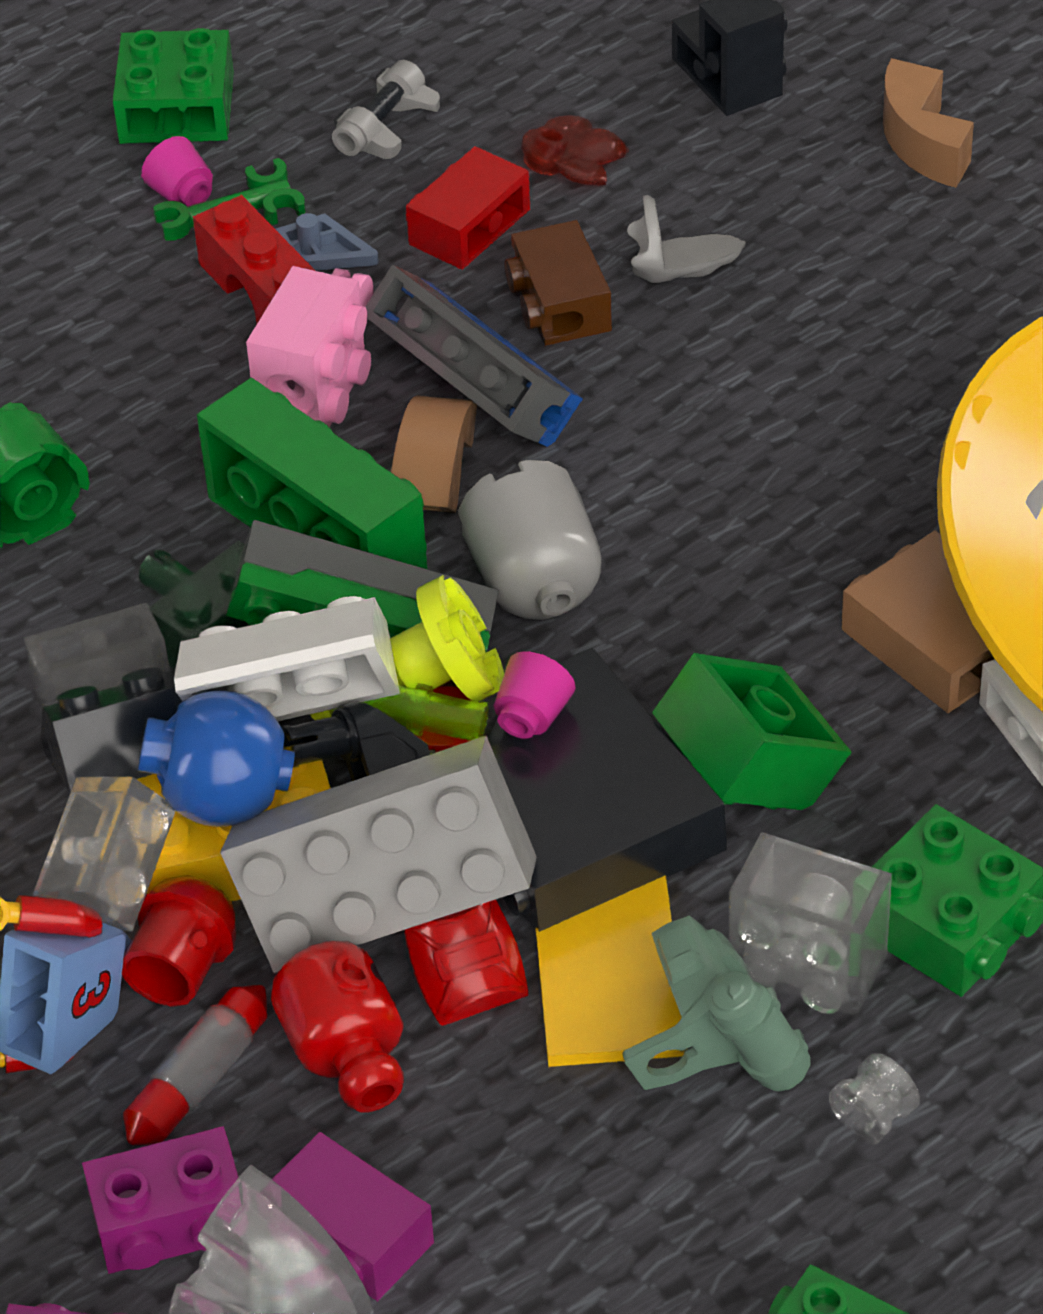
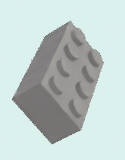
(381, 853)

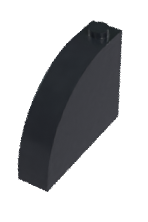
(603, 799)

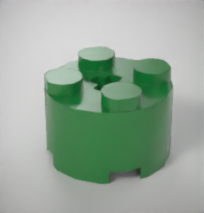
(37, 477)

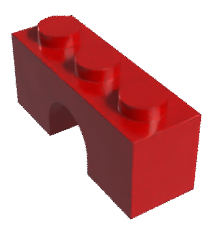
(244, 251)

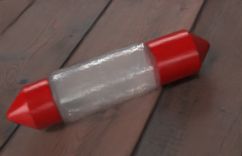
(196, 1065)

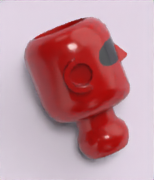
(341, 1021)

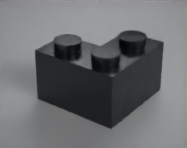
(733, 51)

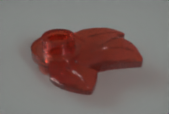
(573, 149)

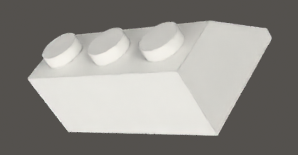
(295, 659)

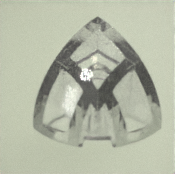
(268, 1259)

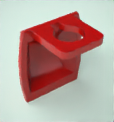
(466, 962)

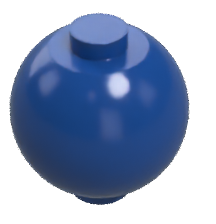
(218, 758)

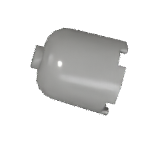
(532, 540)

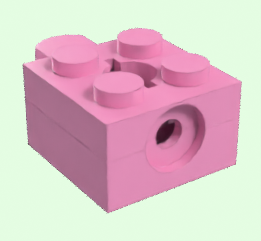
(314, 341)

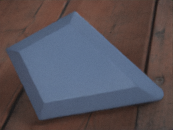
(327, 243)

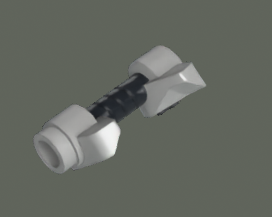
(397, 90)

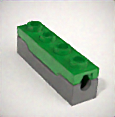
(305, 574)

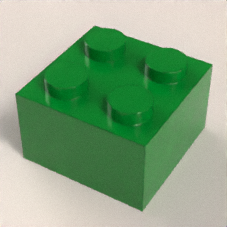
(751, 732)

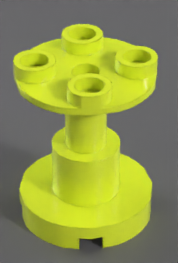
(445, 645)

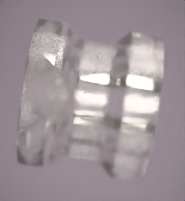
(874, 1098)

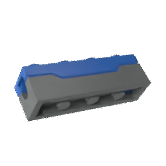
(472, 357)

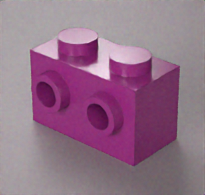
(158, 1197)

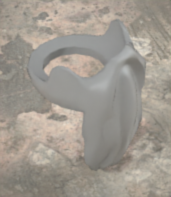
(677, 257)

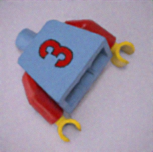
(55, 981)

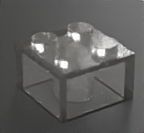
(810, 923)

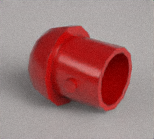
(179, 936)

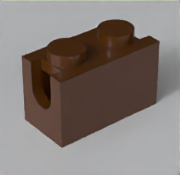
(559, 283)

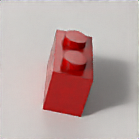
(468, 207)

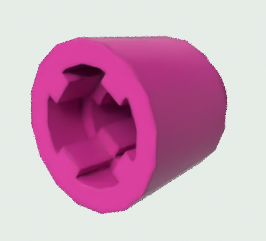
(178, 172)
(532, 694)

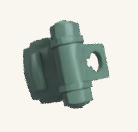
(722, 1015)

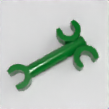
(264, 192)

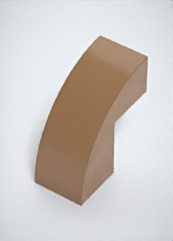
(916, 131)
(432, 448)

